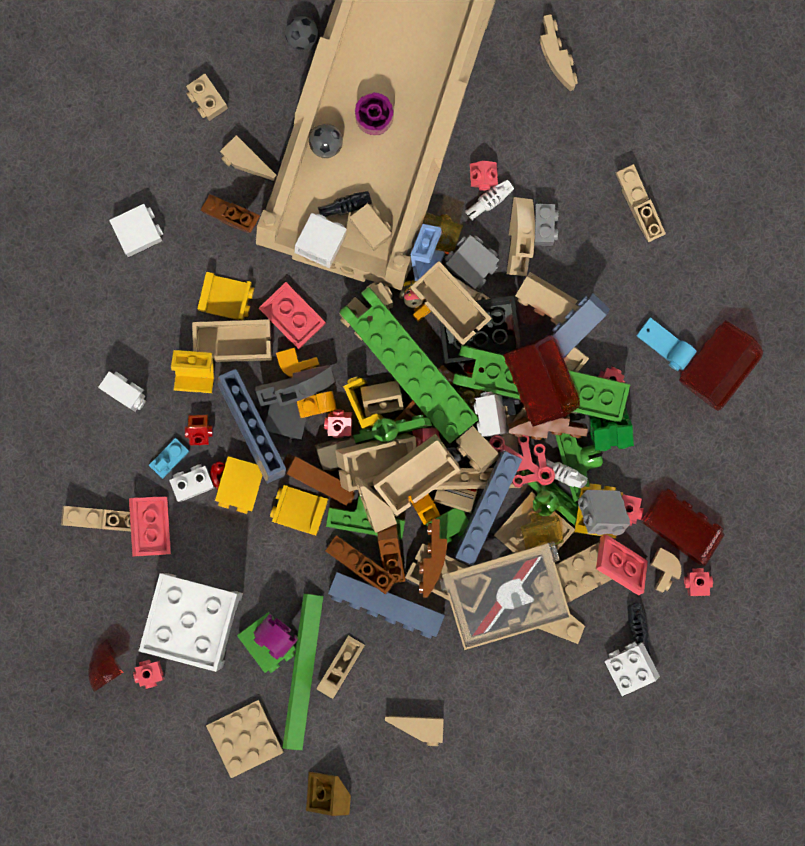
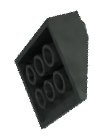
(496, 336)

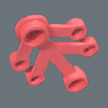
(526, 463)

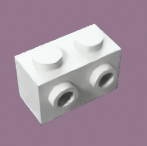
(191, 483)

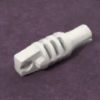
(490, 199)
(567, 474)

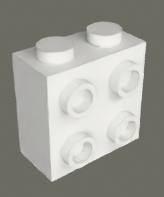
(136, 230)
(320, 240)
(127, 394)
(491, 415)
(631, 668)

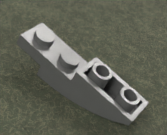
(297, 388)

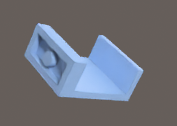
(424, 253)

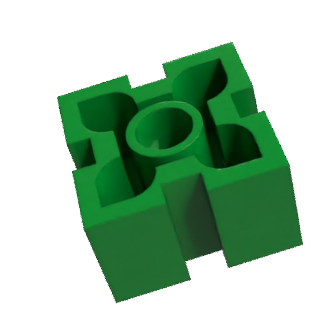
(611, 433)

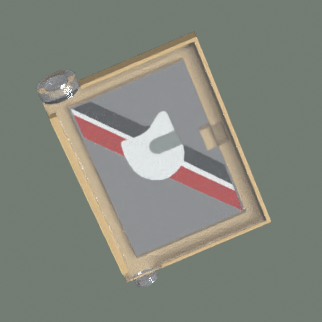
(507, 595)

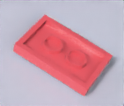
(292, 315)
(149, 526)
(621, 564)

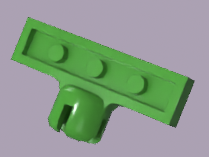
(387, 429)
(577, 458)
(552, 498)
(356, 520)

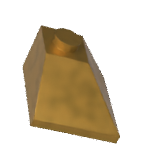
(327, 795)

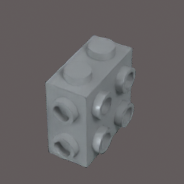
(472, 261)
(604, 512)

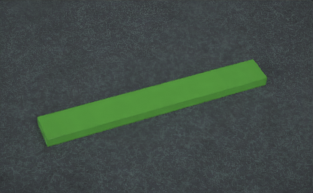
(302, 672)

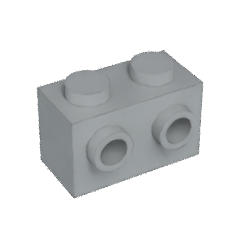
(545, 224)

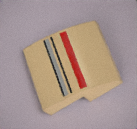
(457, 498)

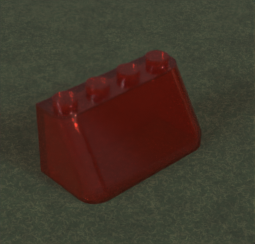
(722, 365)
(542, 380)
(683, 527)

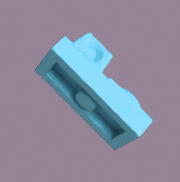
(169, 458)

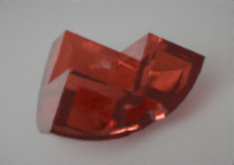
(103, 666)

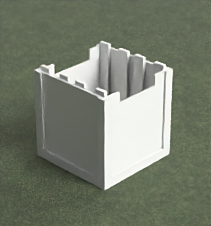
(189, 622)

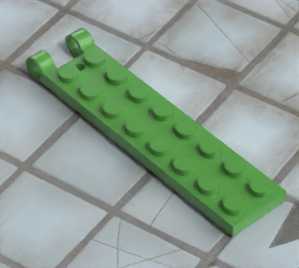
(411, 368)
(597, 395)

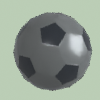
(301, 32)
(325, 141)

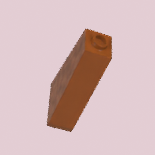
(317, 479)

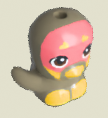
(410, 298)

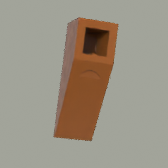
(391, 552)

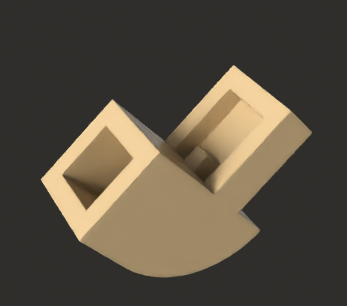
(668, 565)

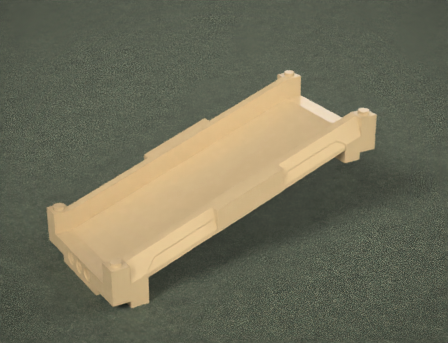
(422, 63)

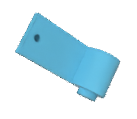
(668, 346)

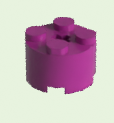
(370, 103)
(274, 636)

